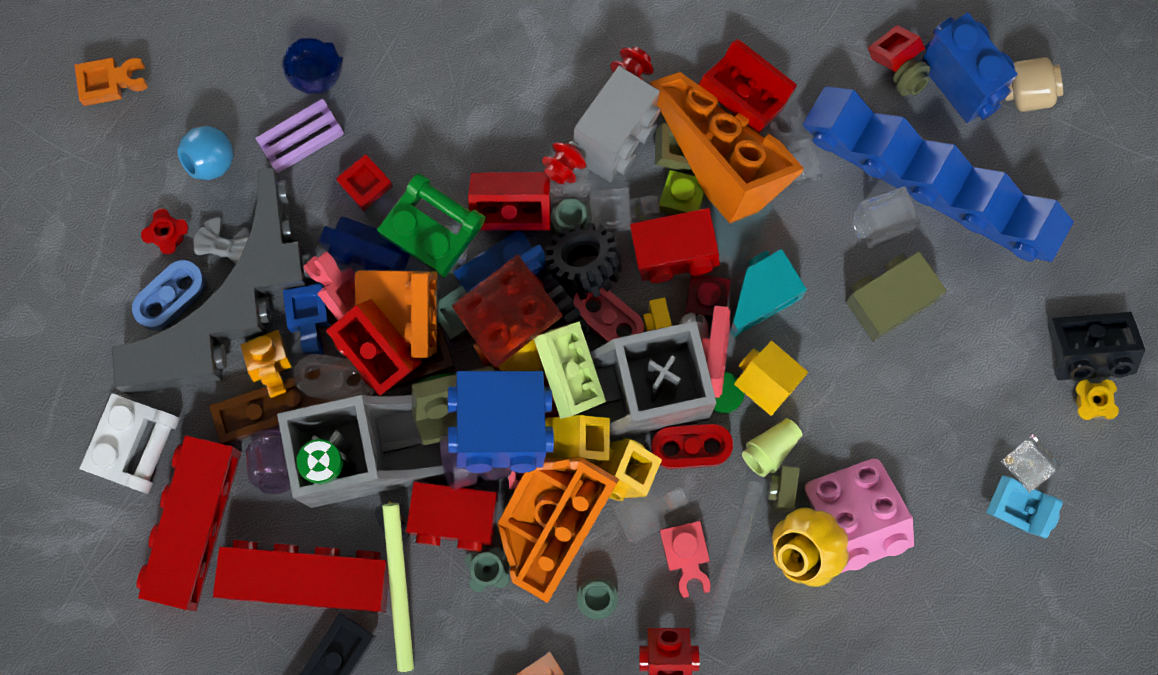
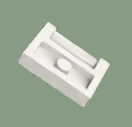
(119, 437)

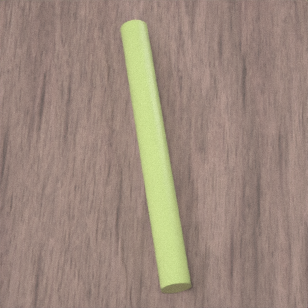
(398, 587)

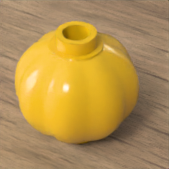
(810, 547)

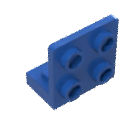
(491, 260)

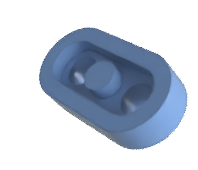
(166, 291)

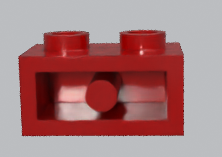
(511, 200)
(675, 245)
(373, 346)
(452, 515)

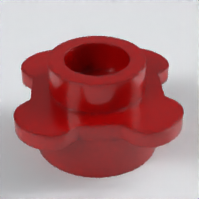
(176, 230)

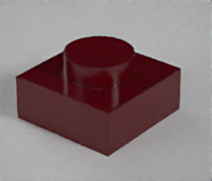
(706, 293)

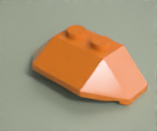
(551, 520)

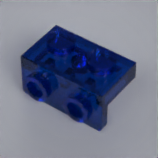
(363, 246)

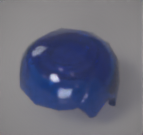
(312, 65)

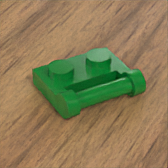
(425, 237)

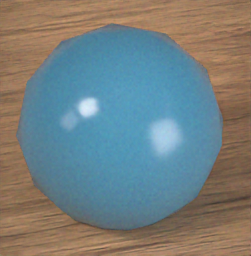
(205, 153)

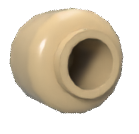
(1036, 84)

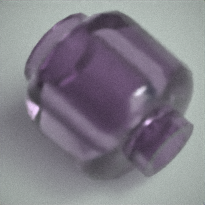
(267, 463)

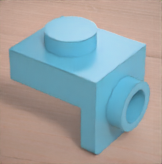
(1027, 511)

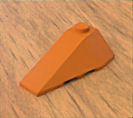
(729, 159)

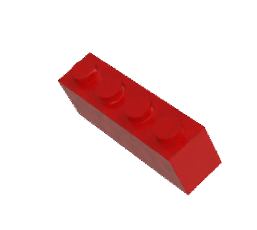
(189, 523)
(302, 578)

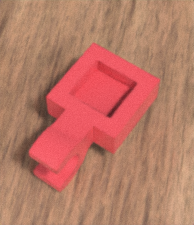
(339, 285)

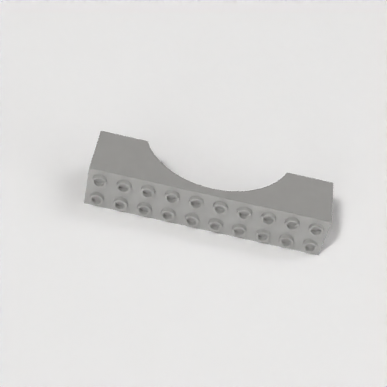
(645, 377)

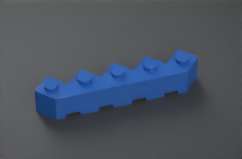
(937, 175)

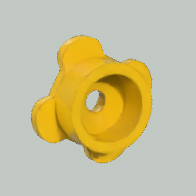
(1088, 408)

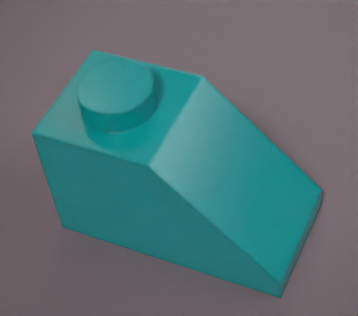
(766, 289)

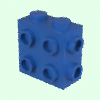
(969, 67)
(500, 420)

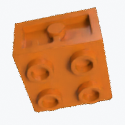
(407, 302)

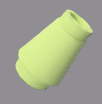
(770, 448)

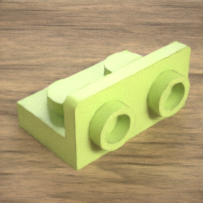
(569, 369)

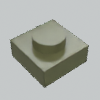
(668, 152)
(784, 489)

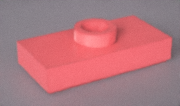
(716, 347)

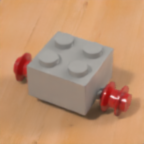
(612, 124)

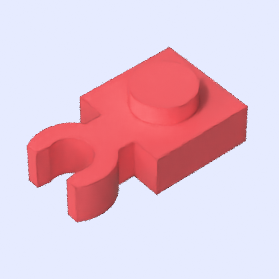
(686, 550)

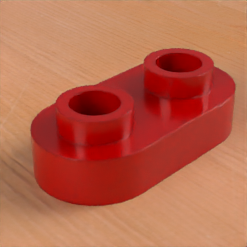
(691, 446)

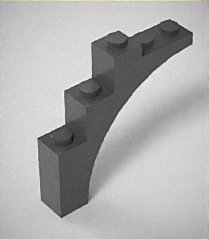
(191, 349)

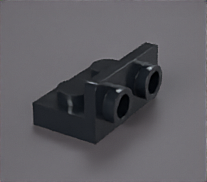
(1096, 346)

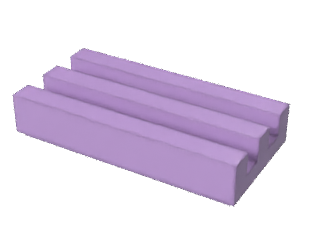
(294, 123)

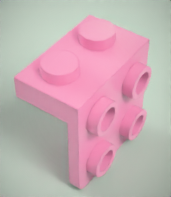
(867, 510)

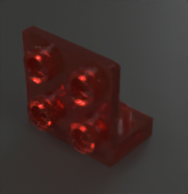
(507, 310)

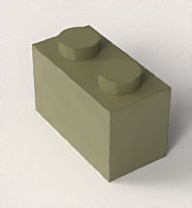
(895, 295)

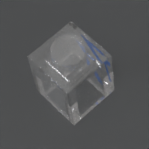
(885, 217)

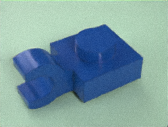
(306, 314)

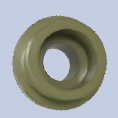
(911, 77)

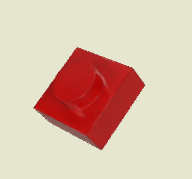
(896, 48)
(364, 182)

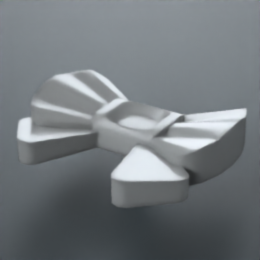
(208, 241)

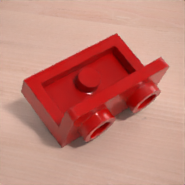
(748, 85)

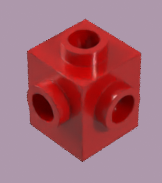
(669, 652)

